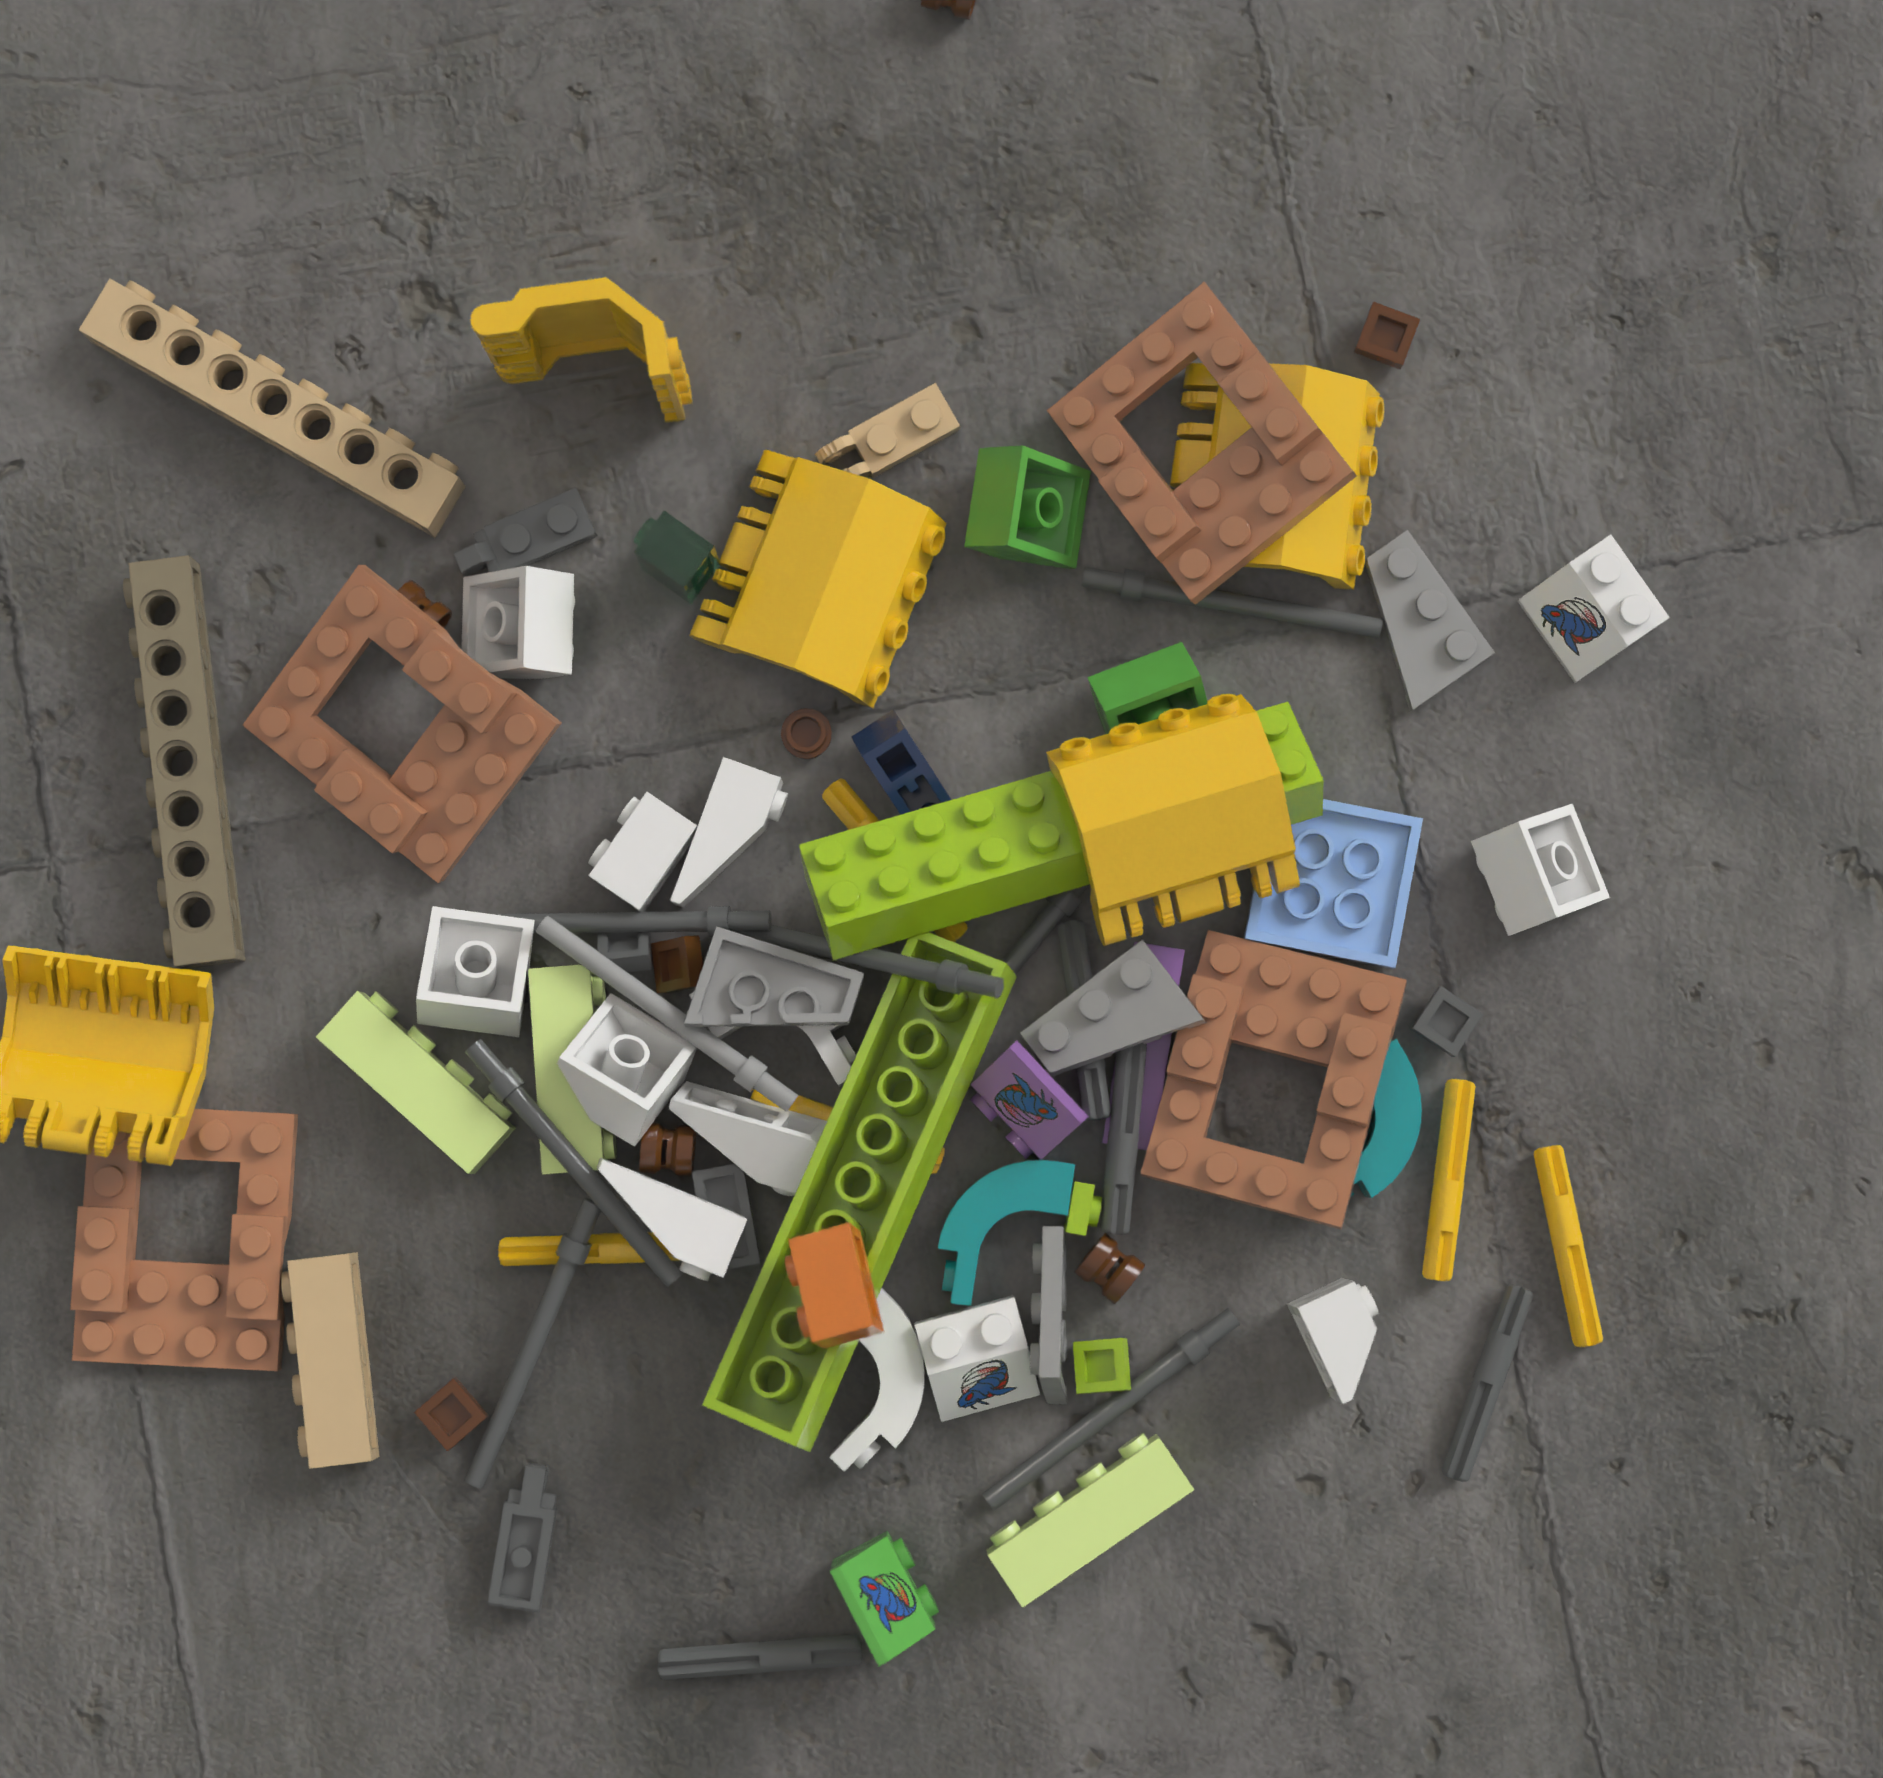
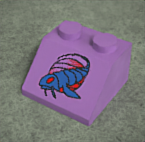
(1027, 1102)

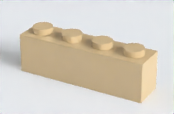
(332, 1360)

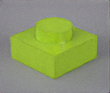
(1083, 1209)
(1101, 1366)

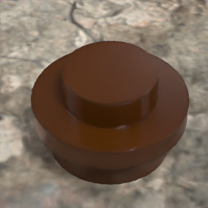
(806, 733)

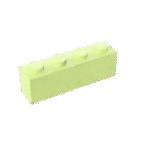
(560, 1007)
(416, 1081)
(1088, 1519)

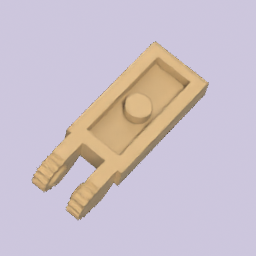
(895, 433)

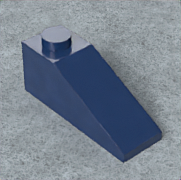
(899, 765)

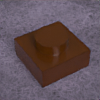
(1386, 335)
(677, 963)
(451, 1414)

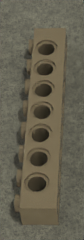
(147, 588)

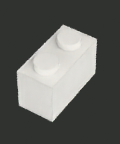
(642, 851)

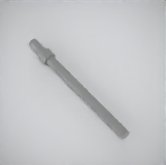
(749, 1072)

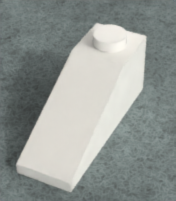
(732, 820)
(756, 1137)
(686, 1225)

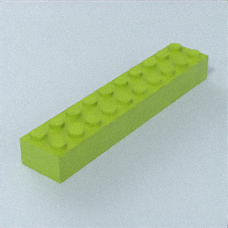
(985, 852)
(864, 1174)

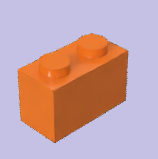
(833, 1286)

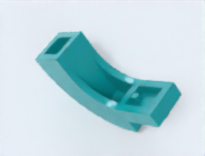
(1392, 1124)
(1007, 1190)

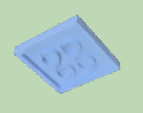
(1352, 887)

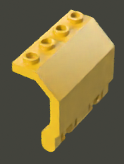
(580, 319)
(1347, 413)
(825, 576)
(1177, 814)
(102, 1052)

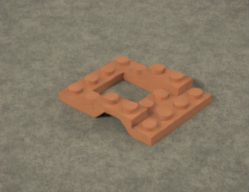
(1240, 496)
(455, 769)
(1290, 1009)
(188, 1309)

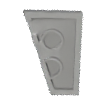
(1425, 622)
(769, 986)
(1112, 1011)
(1047, 1310)

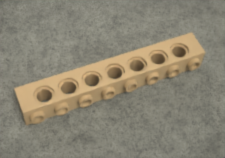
(114, 325)

